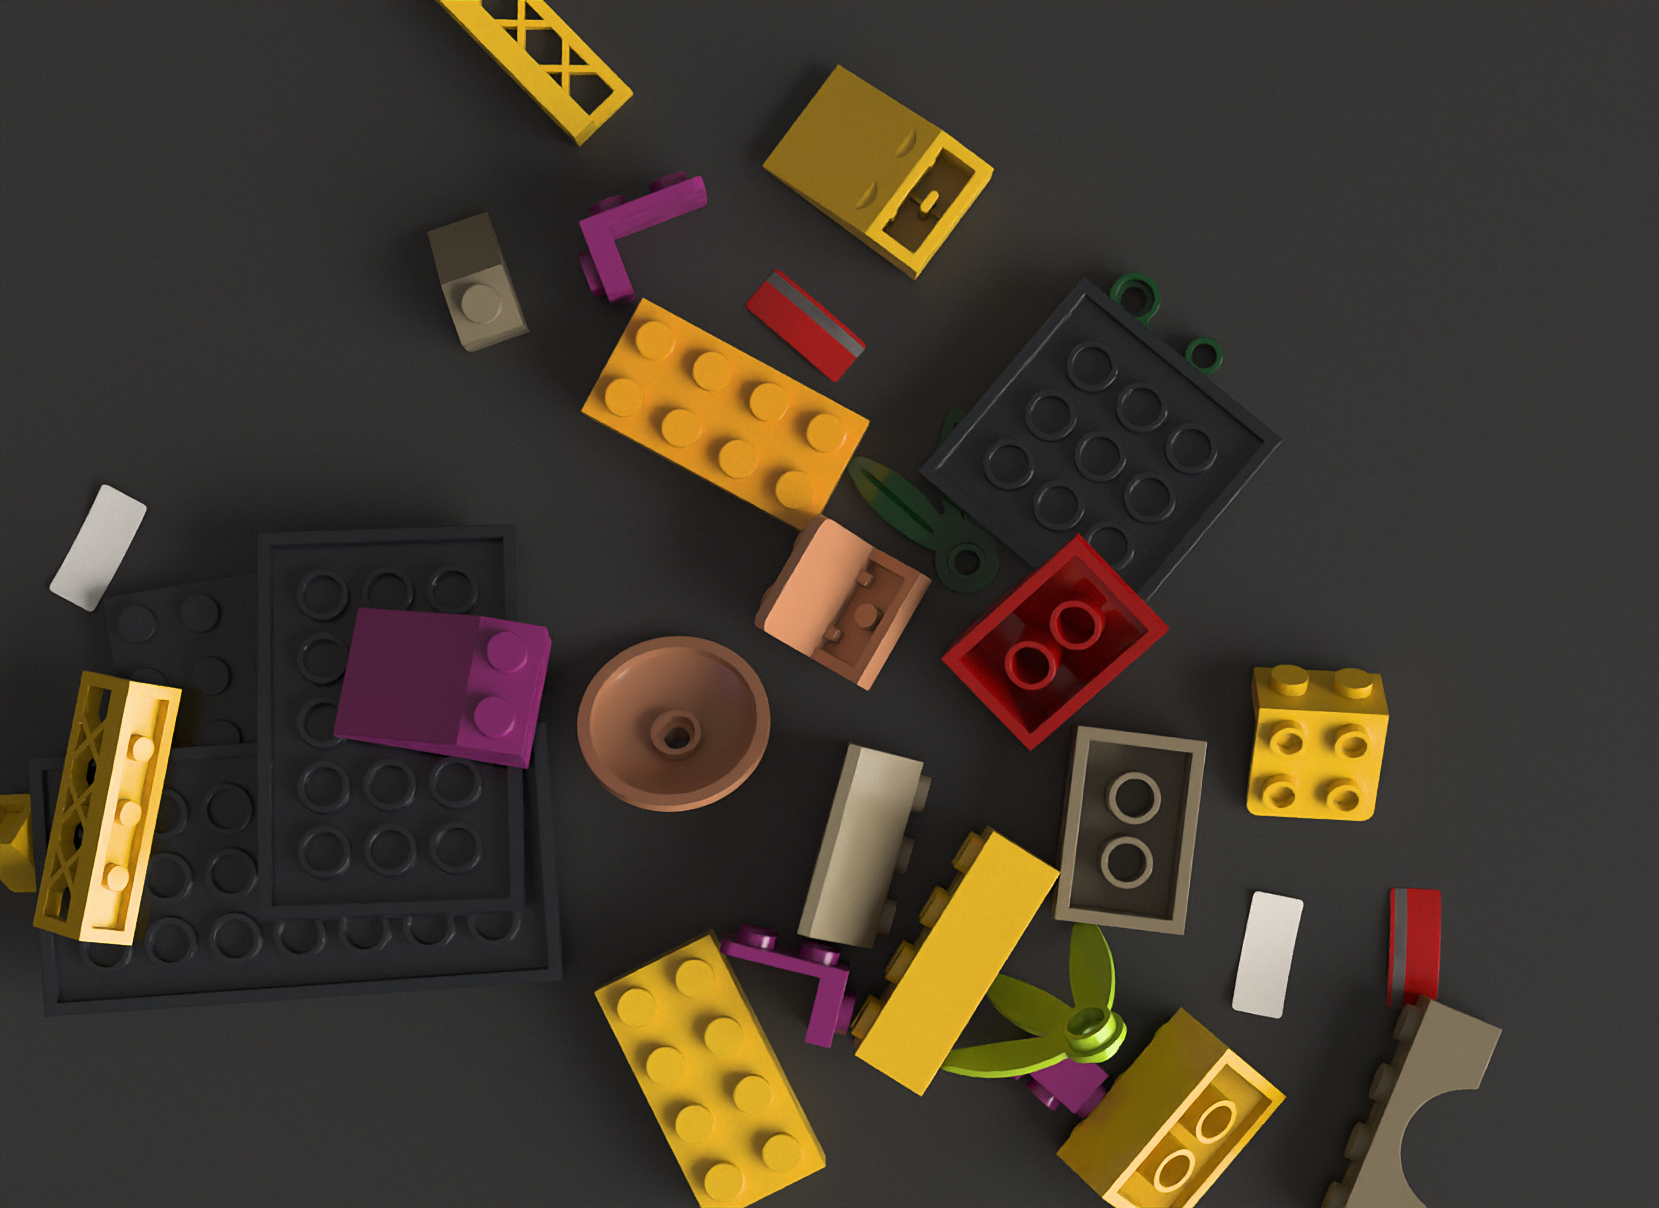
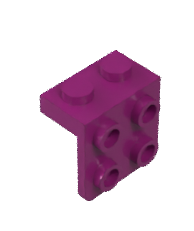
(617, 218)
(815, 958)

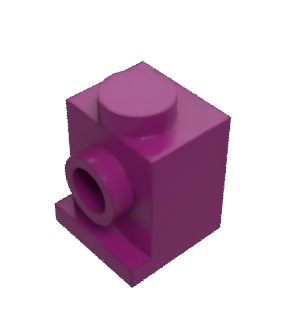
(1069, 1083)

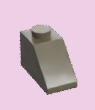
(476, 283)

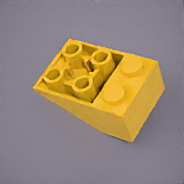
(879, 170)

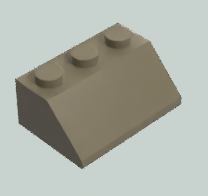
(863, 846)

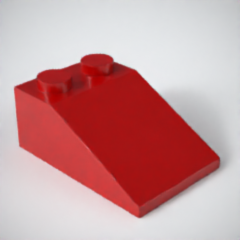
(1053, 641)

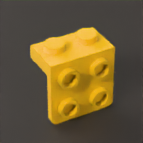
(1316, 743)

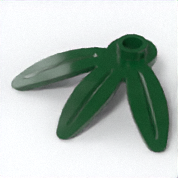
(920, 521)

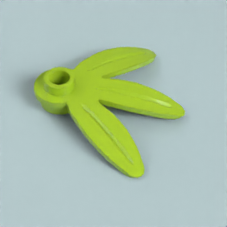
(1082, 1033)

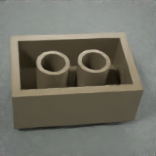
(1128, 829)

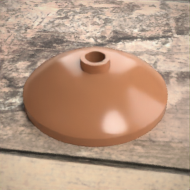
(665, 694)

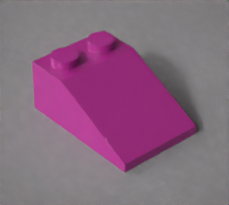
(444, 684)

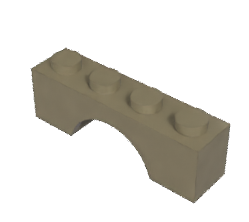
(1435, 1055)

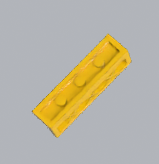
(536, 78)
(114, 811)

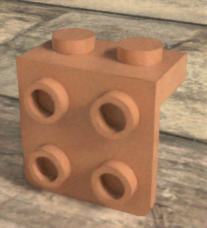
(841, 601)

